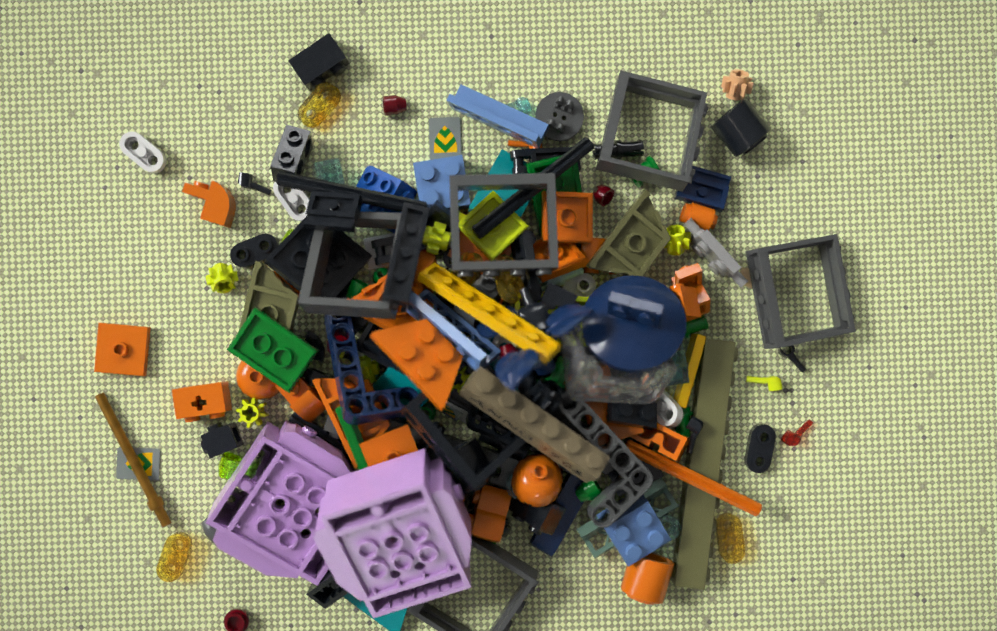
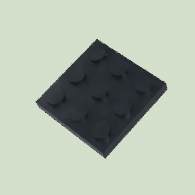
(343, 265)

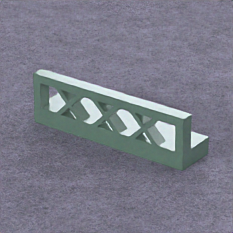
(590, 529)

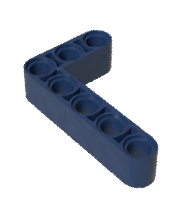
(353, 373)

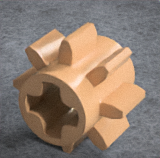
(737, 84)

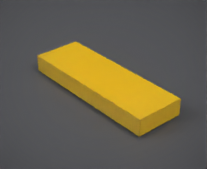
(693, 358)

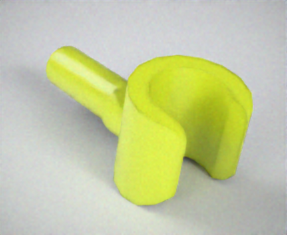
(774, 383)

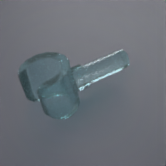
(521, 104)

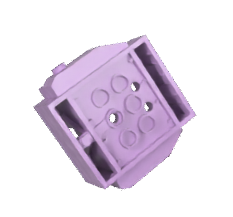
(403, 500)
(269, 534)

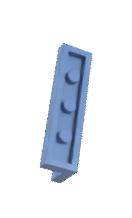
(498, 116)
(467, 348)

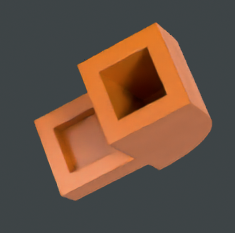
(219, 202)
(692, 277)
(304, 400)

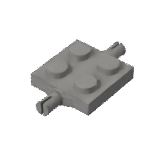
(719, 259)

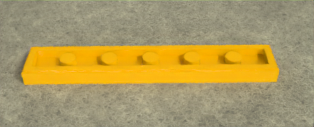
(489, 312)

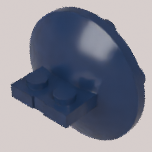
(634, 324)

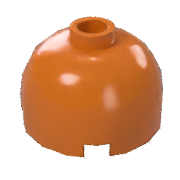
(254, 383)
(537, 480)

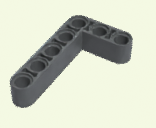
(612, 449)

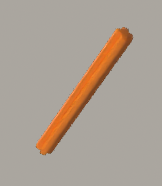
(694, 478)

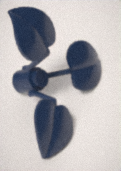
(517, 365)

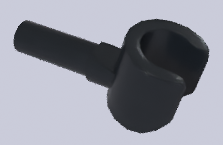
(245, 181)
(792, 357)
(695, 425)

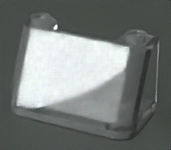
(595, 382)

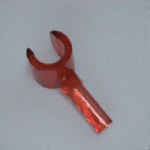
(794, 439)

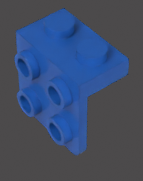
(380, 181)

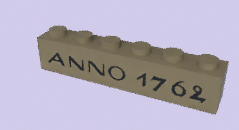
(534, 425)

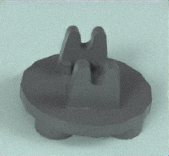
(564, 106)

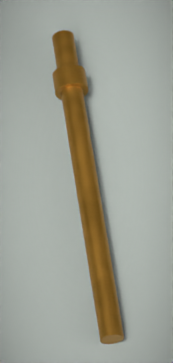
(155, 502)

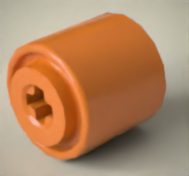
(648, 579)

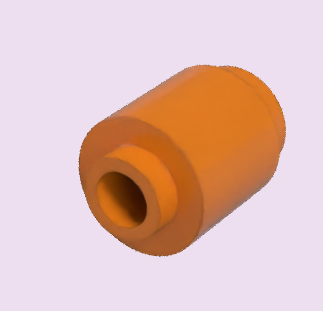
(702, 215)

